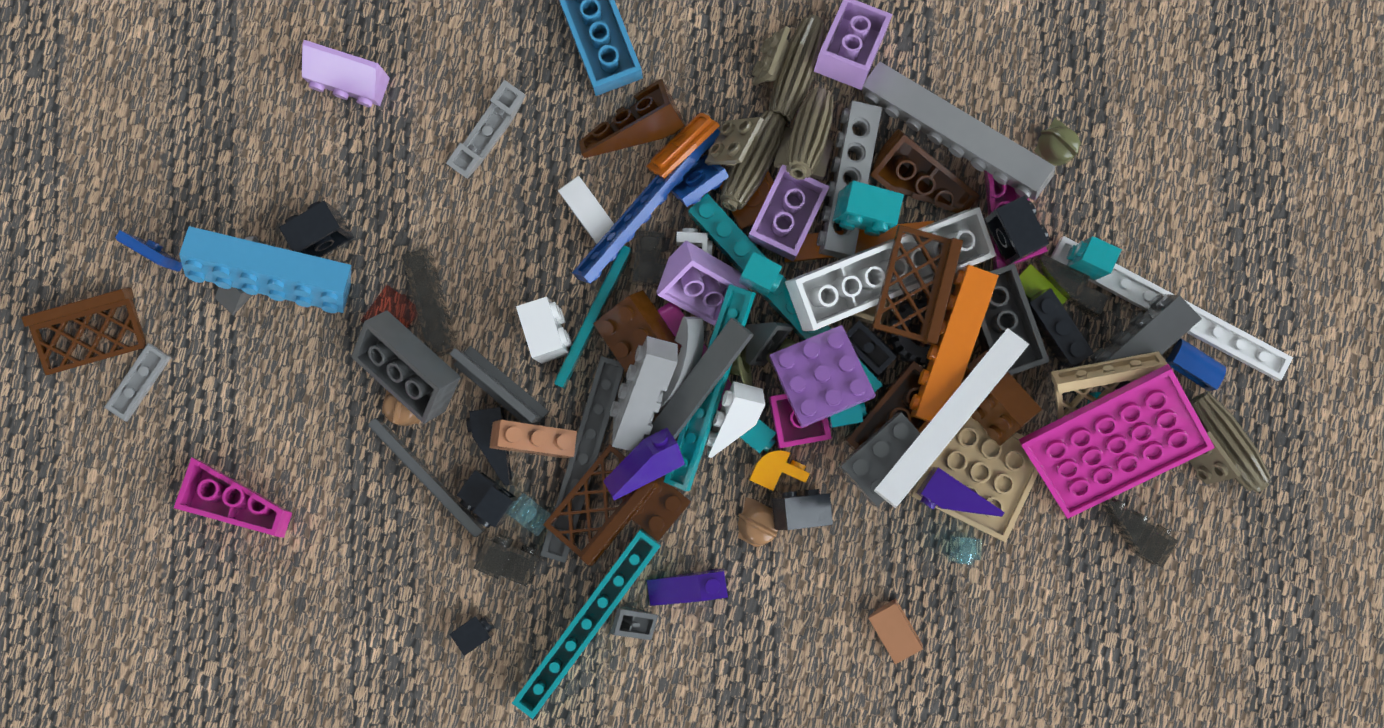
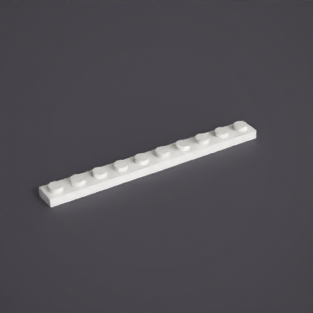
(1209, 329)

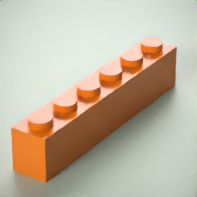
(956, 341)

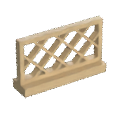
(1101, 374)

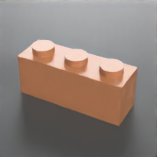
(533, 439)

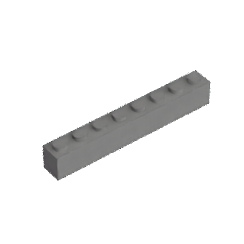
(958, 131)

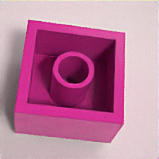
(788, 428)

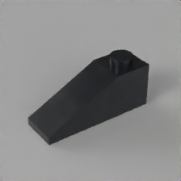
(480, 425)

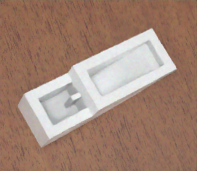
(586, 208)

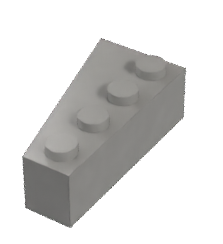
(642, 392)

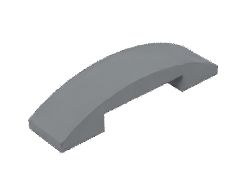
(488, 130)
(692, 340)

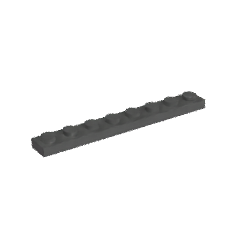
(587, 450)

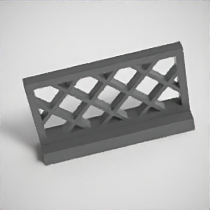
(499, 386)

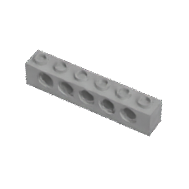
(867, 119)

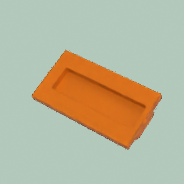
(682, 145)

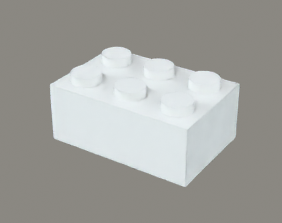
(543, 329)

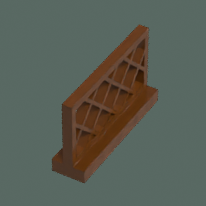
(939, 291)
(80, 309)
(613, 525)

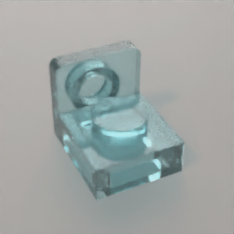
(529, 514)

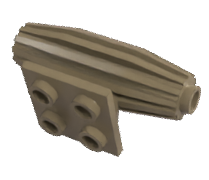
(790, 64)
(806, 146)
(749, 150)
(1233, 451)

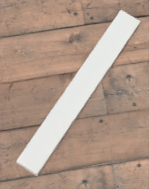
(951, 418)

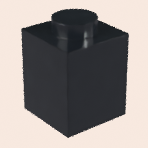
(472, 633)

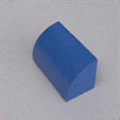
(1196, 365)

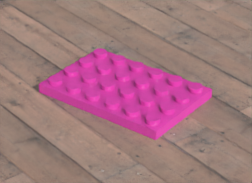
(1117, 442)

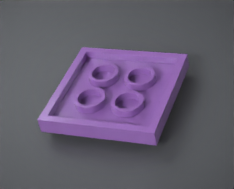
(822, 376)

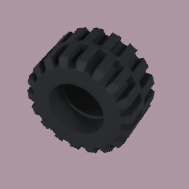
(903, 345)

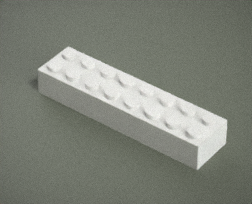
(857, 280)

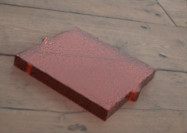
(395, 303)

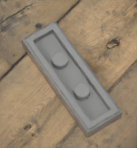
(137, 382)

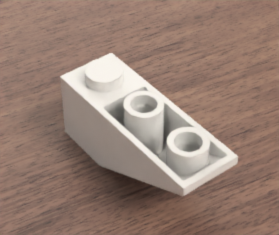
(738, 414)

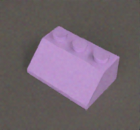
(343, 74)
(697, 282)

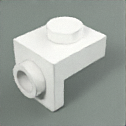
(697, 239)

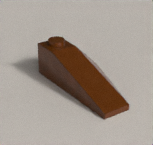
(646, 121)
(912, 171)

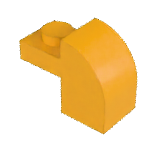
(772, 464)

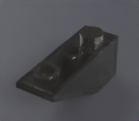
(1141, 537)

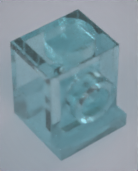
(964, 549)

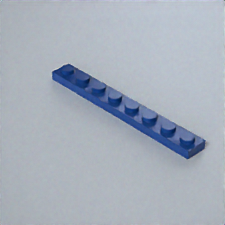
(636, 215)

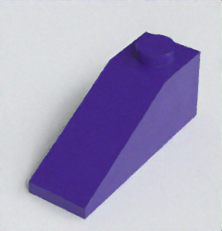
(647, 462)
(948, 493)
(687, 588)

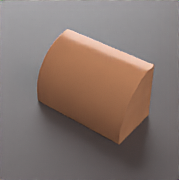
(895, 631)

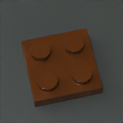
(661, 510)

